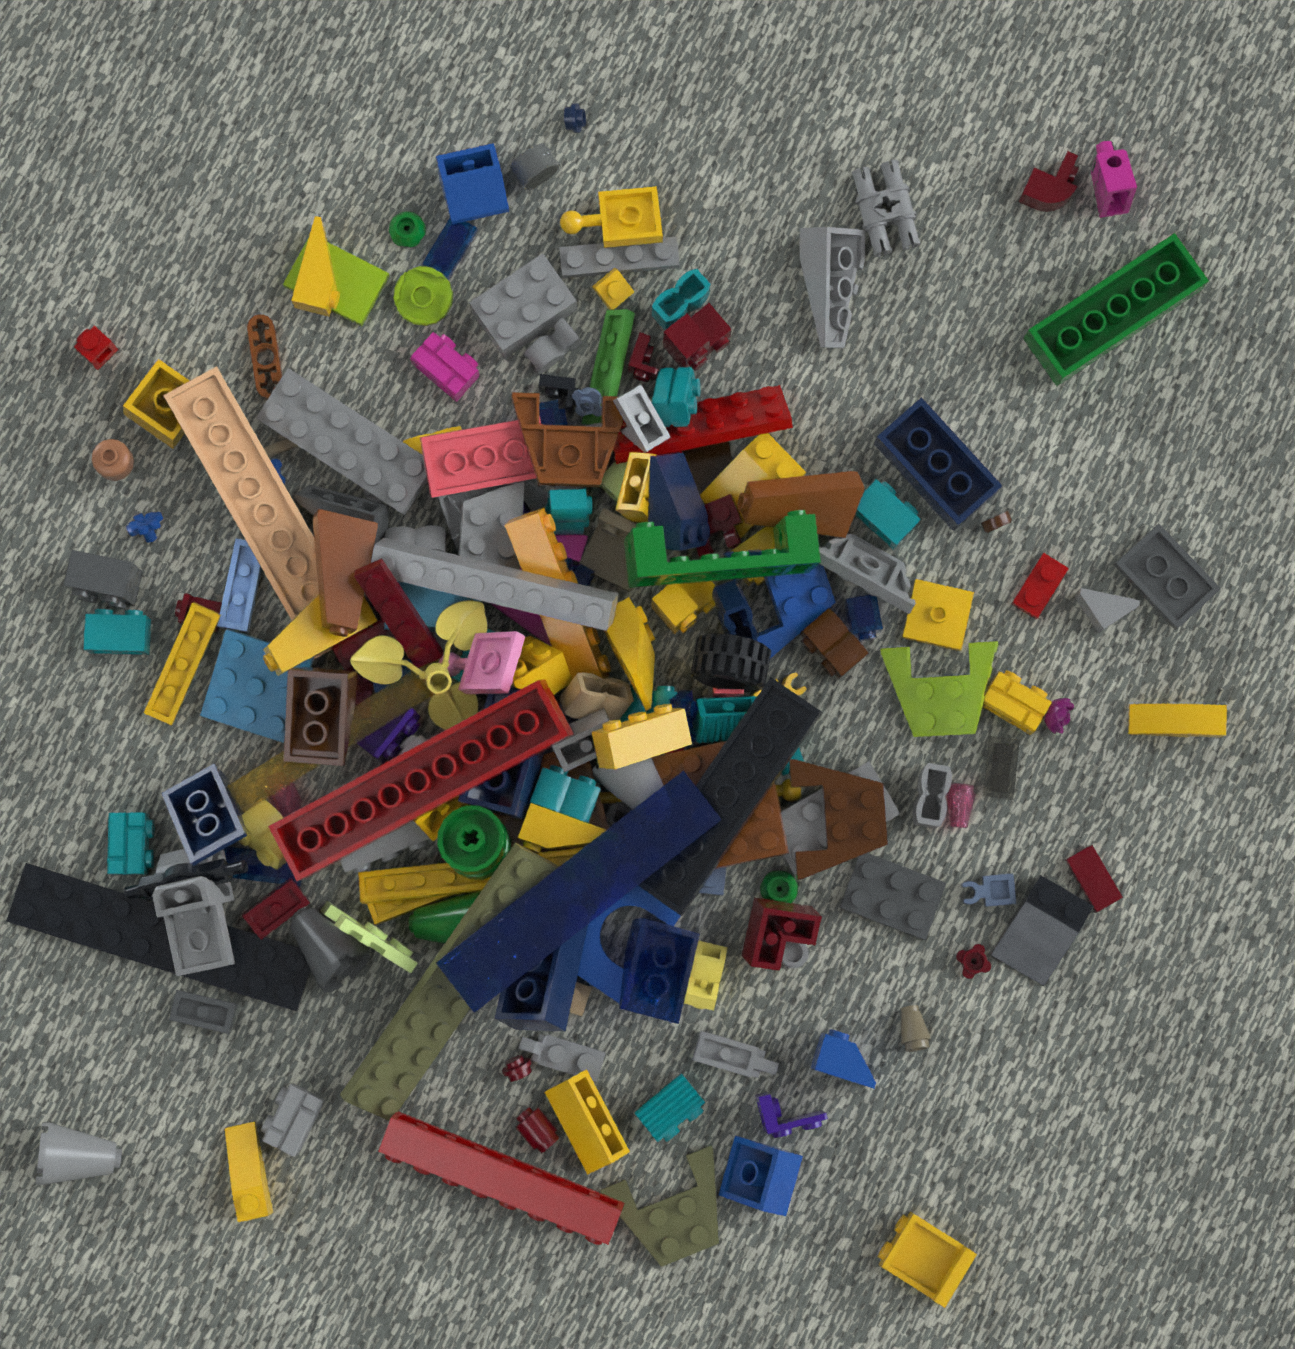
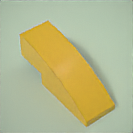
(1178, 720)

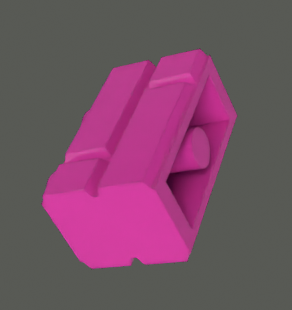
(445, 365)

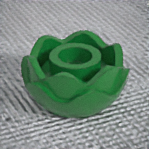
(407, 238)
(782, 879)

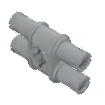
(877, 219)

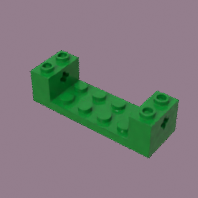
(794, 553)

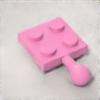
(489, 663)

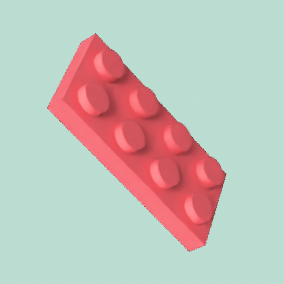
(476, 458)

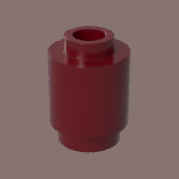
(536, 1129)

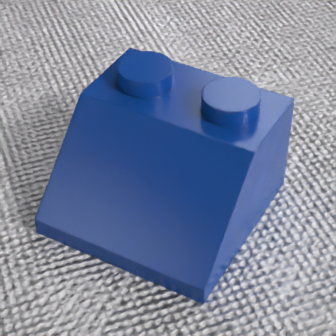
(841, 1059)
(760, 1176)

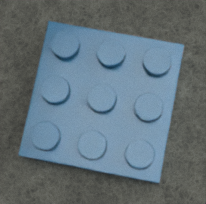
(245, 690)

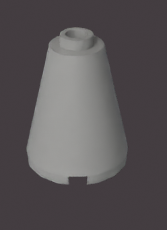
(632, 782)
(74, 1155)

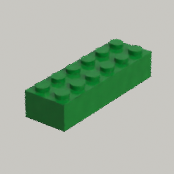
(1115, 309)

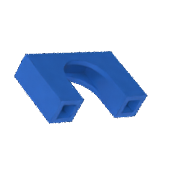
(594, 964)

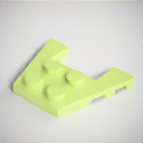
(371, 937)

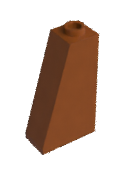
(828, 496)
(340, 549)

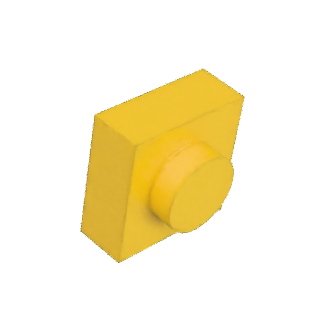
(613, 289)

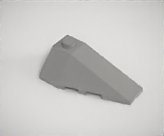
(829, 268)

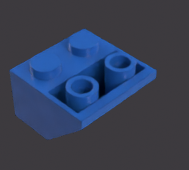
(472, 183)

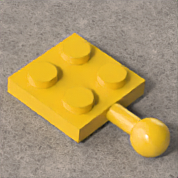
(625, 217)

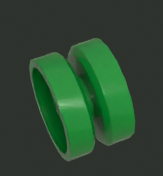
(461, 830)

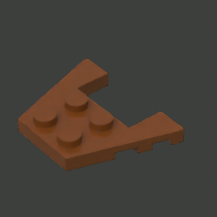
(567, 453)

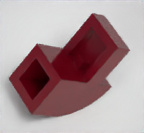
(1051, 192)

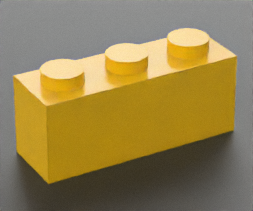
(641, 736)
(587, 1122)

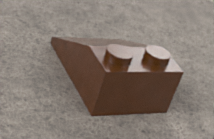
(319, 715)

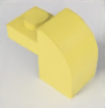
(705, 975)

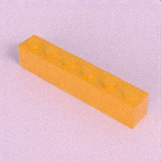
(541, 554)

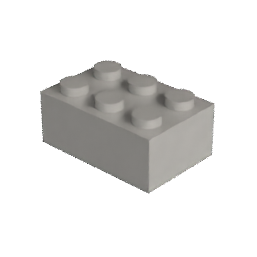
(523, 305)

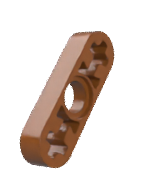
(254, 337)

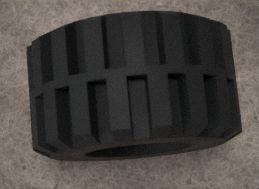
(730, 662)

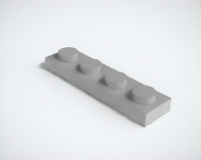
(597, 260)

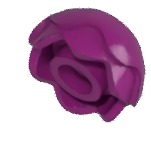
(1058, 714)

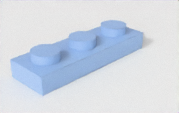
(240, 589)

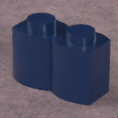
(733, 610)

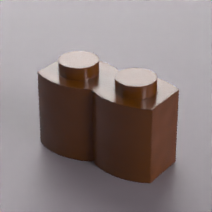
(833, 644)

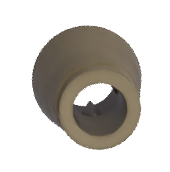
(913, 1029)

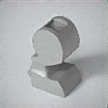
(551, 348)

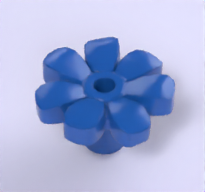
(145, 525)

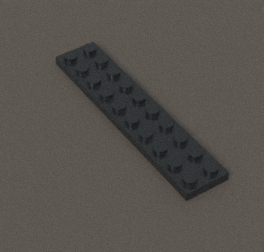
(131, 930)

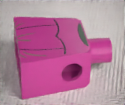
(1112, 180)

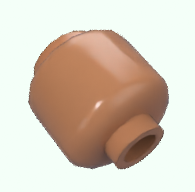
(112, 459)

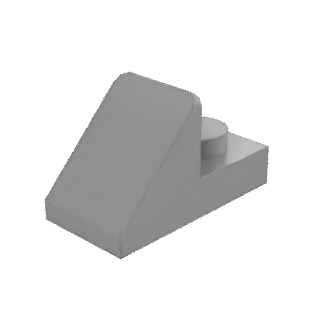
(642, 420)

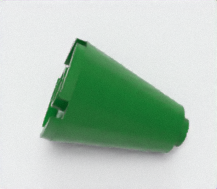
(439, 920)

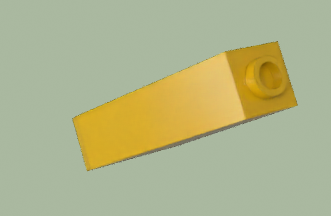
(307, 638)

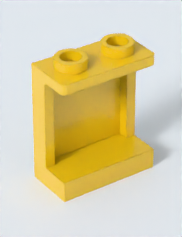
(926, 1258)

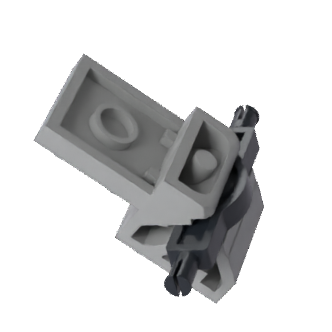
(192, 907)

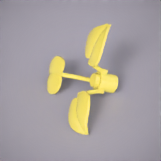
(382, 660)

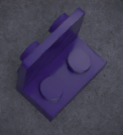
(385, 741)
(770, 1111)

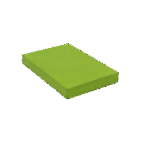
(355, 280)

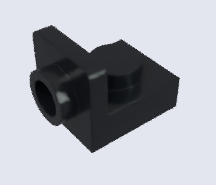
(557, 386)

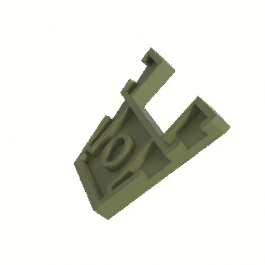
(679, 1222)

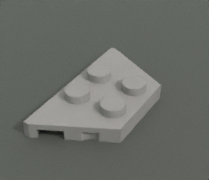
(483, 527)
(869, 568)

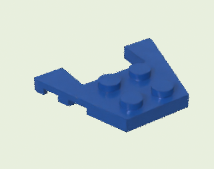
(797, 603)

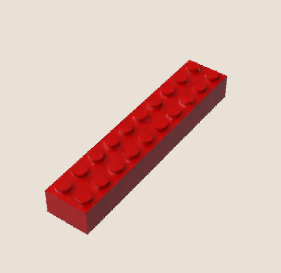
(421, 779)

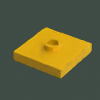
(938, 615)

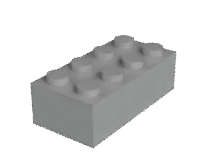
(806, 820)

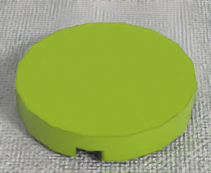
(423, 296)

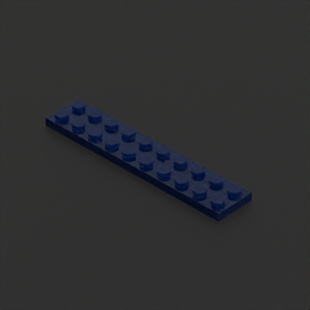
(578, 891)

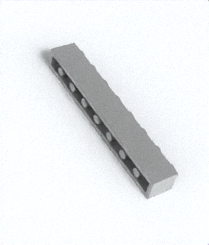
(498, 584)

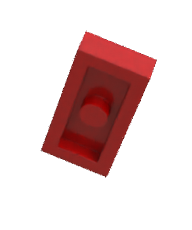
(1040, 586)

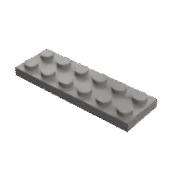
(345, 441)

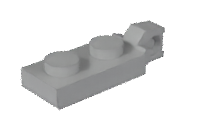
(564, 1055)
(732, 1055)

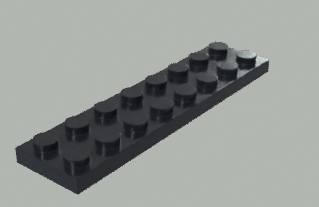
(736, 787)

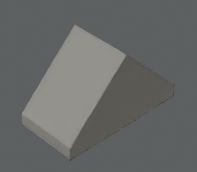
(1104, 608)

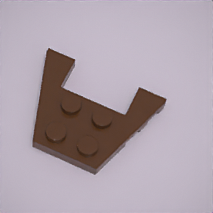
(852, 816)

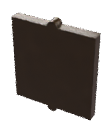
(707, 463)

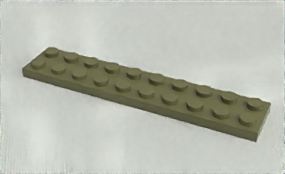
(434, 1004)

